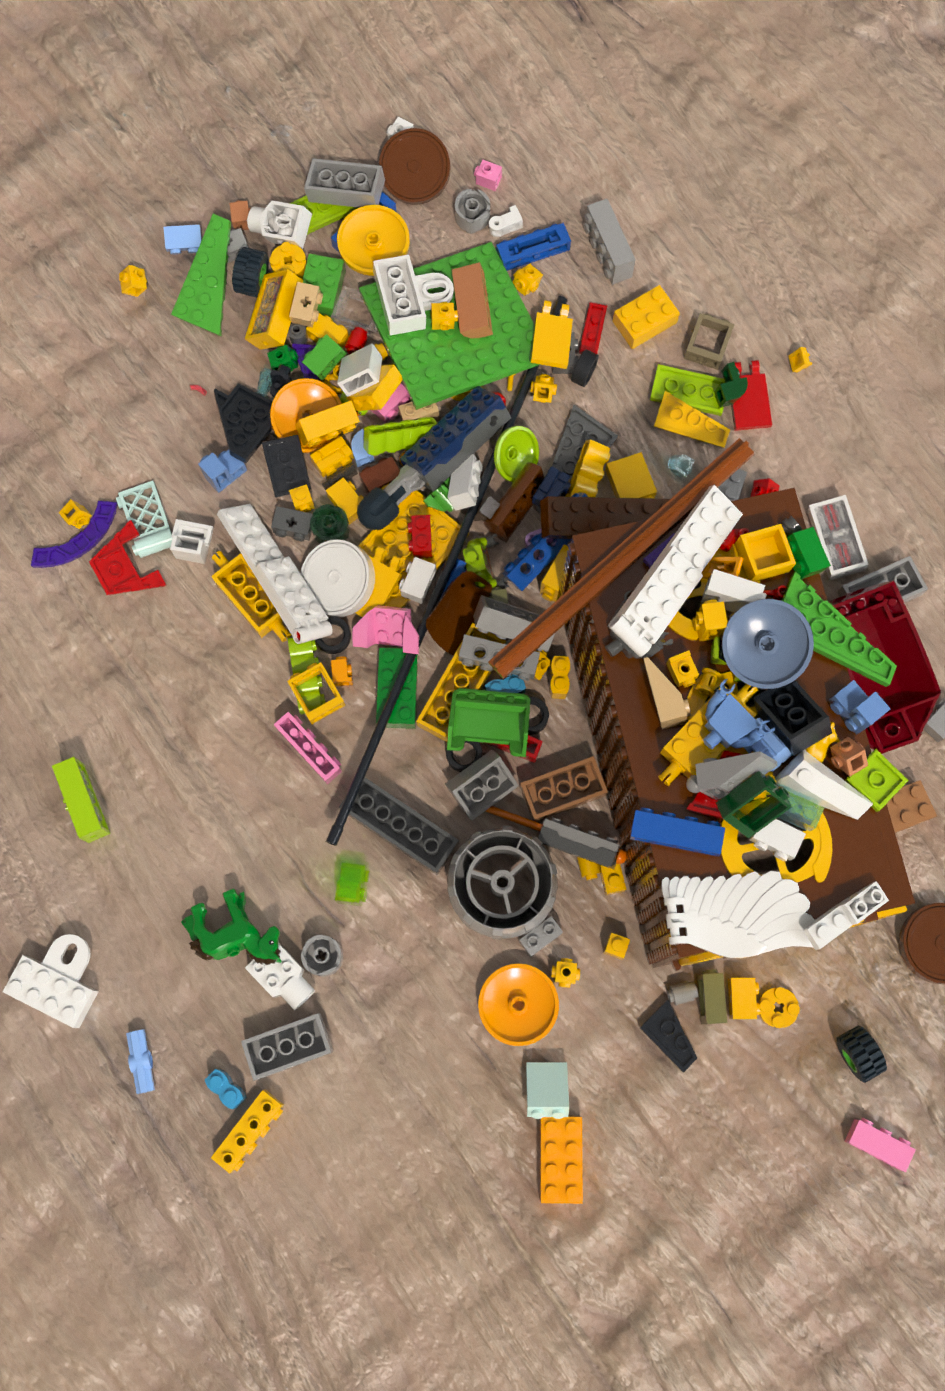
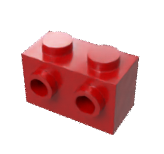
(421, 536)

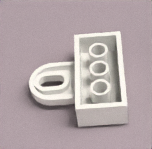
(406, 295)
(54, 985)

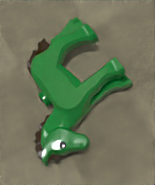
(233, 936)

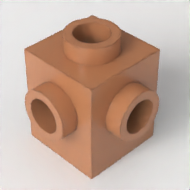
(849, 756)

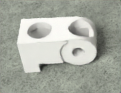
(506, 223)

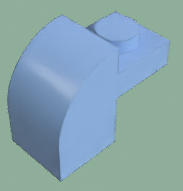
(360, 455)

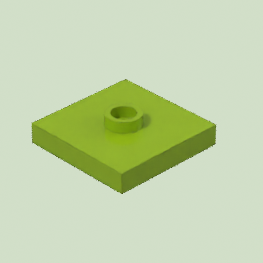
(878, 780)

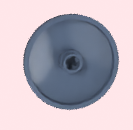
(767, 643)

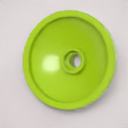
(515, 449)

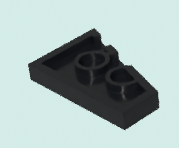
(667, 1034)

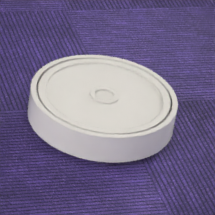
(339, 577)

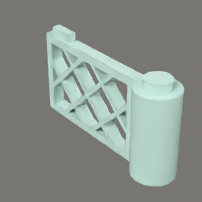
(156, 539)

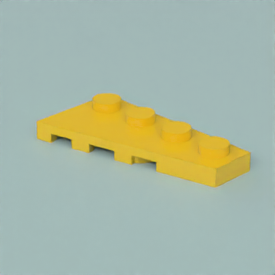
(686, 421)

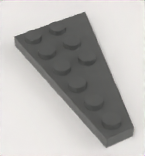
(578, 430)

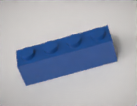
(677, 833)

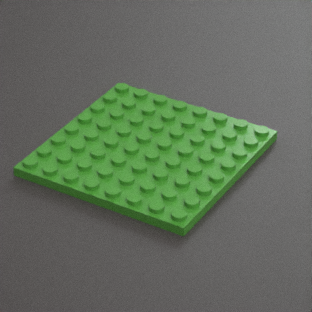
(445, 361)

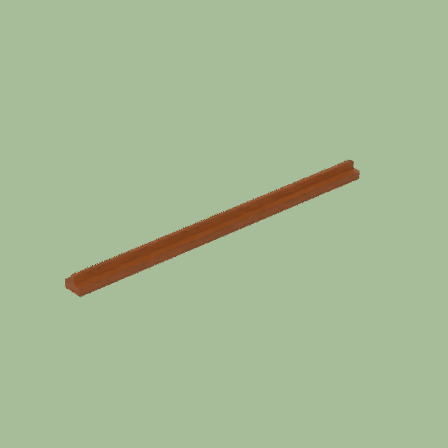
(619, 559)

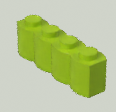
(395, 435)
(301, 657)

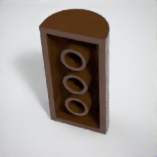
(515, 502)

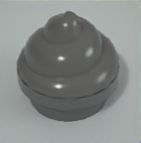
(790, 526)

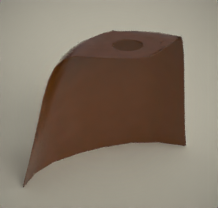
(455, 611)

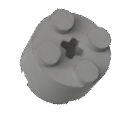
(472, 210)
(311, 951)

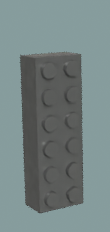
(402, 827)

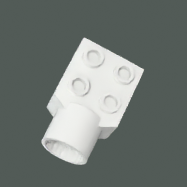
(280, 222)
(283, 979)

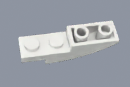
(845, 914)

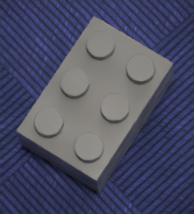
(481, 784)

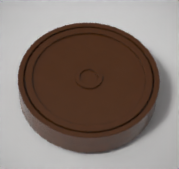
(415, 166)
(924, 942)

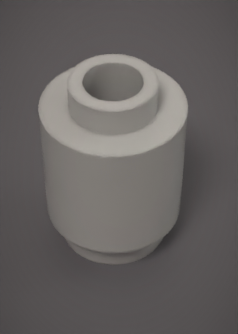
(682, 993)

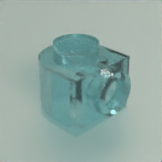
(681, 465)

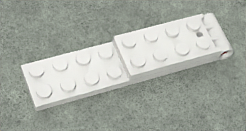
(675, 572)
(276, 575)

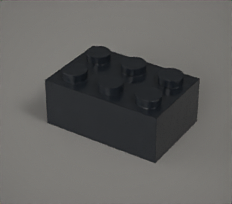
(794, 715)

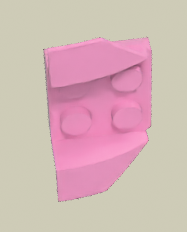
(387, 627)

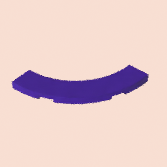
(80, 543)

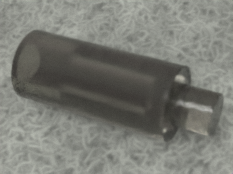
(347, 472)

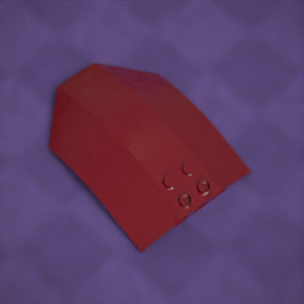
(913, 691)

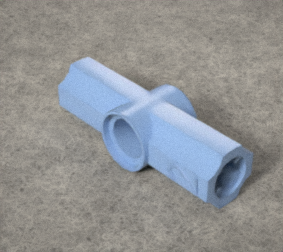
(140, 1061)

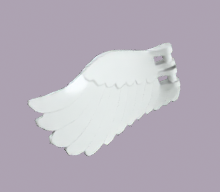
(737, 914)

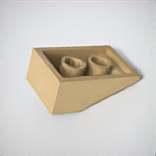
(668, 700)

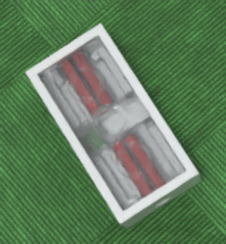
(838, 537)

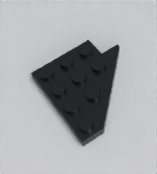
(244, 420)

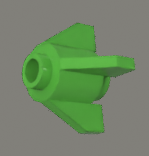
(439, 498)

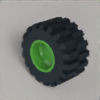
(249, 271)
(861, 1053)

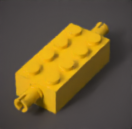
(248, 596)
(688, 746)

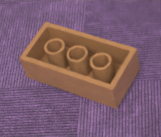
(563, 789)
(910, 807)

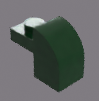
(733, 388)

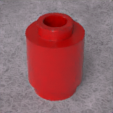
(356, 340)

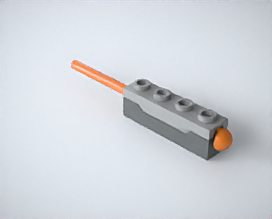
(571, 839)

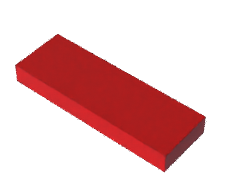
(593, 327)

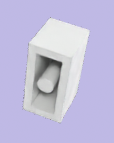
(418, 580)
(779, 839)

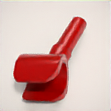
(775, 593)

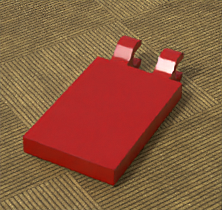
(753, 407)

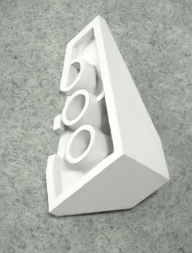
(820, 785)

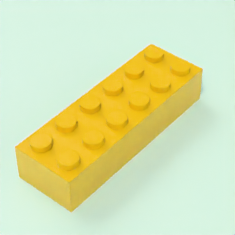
(436, 712)

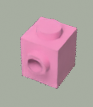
(488, 175)

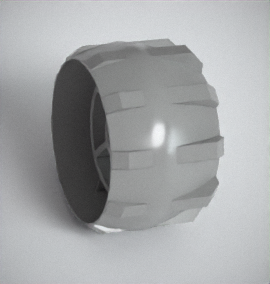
(510, 842)

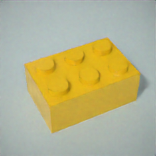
(645, 317)
(327, 424)

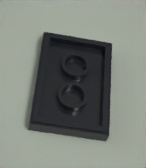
(285, 464)

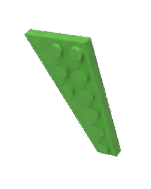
(205, 285)
(835, 636)

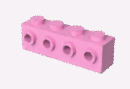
(308, 748)

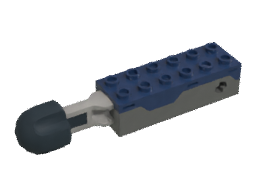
(437, 454)

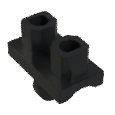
(279, 379)

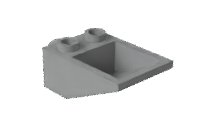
(722, 776)

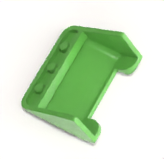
(489, 719)

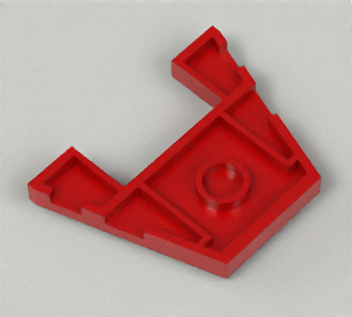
(117, 571)

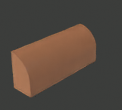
(472, 301)

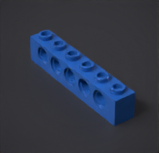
(534, 566)

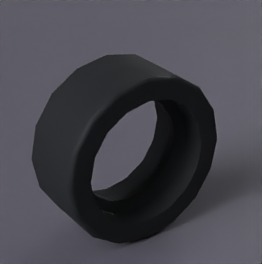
(584, 368)
(343, 644)
(545, 715)
(459, 767)

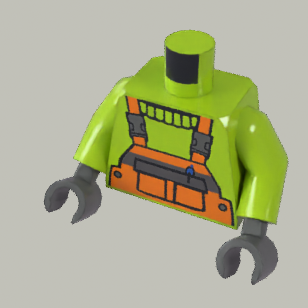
(478, 561)

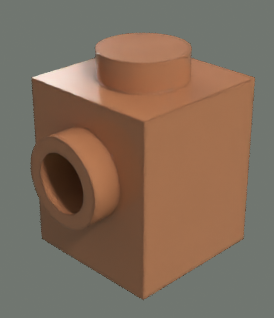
(239, 214)

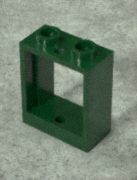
(761, 815)

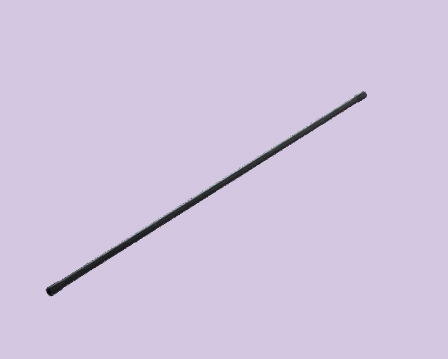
(337, 828)

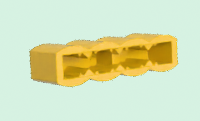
(589, 469)

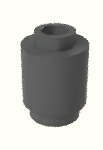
(297, 334)

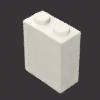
(360, 370)
(732, 590)

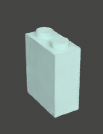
(547, 1089)

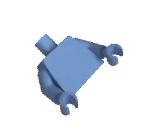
(731, 722)

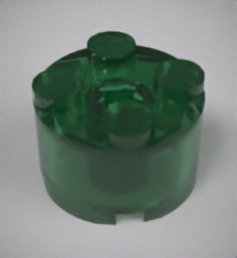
(327, 515)

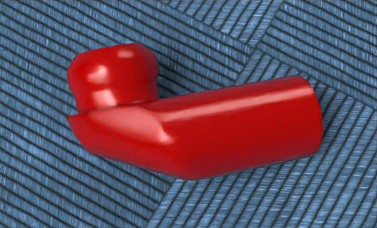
(732, 538)

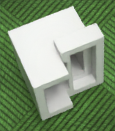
(191, 541)

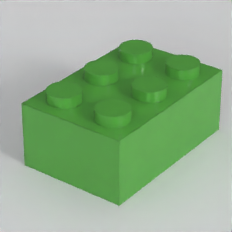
(329, 276)

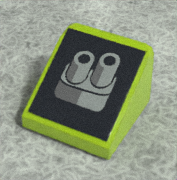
(717, 652)

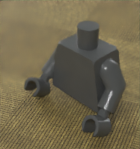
(618, 645)

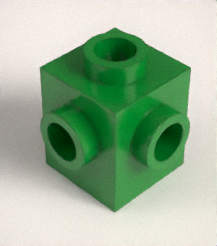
(283, 356)

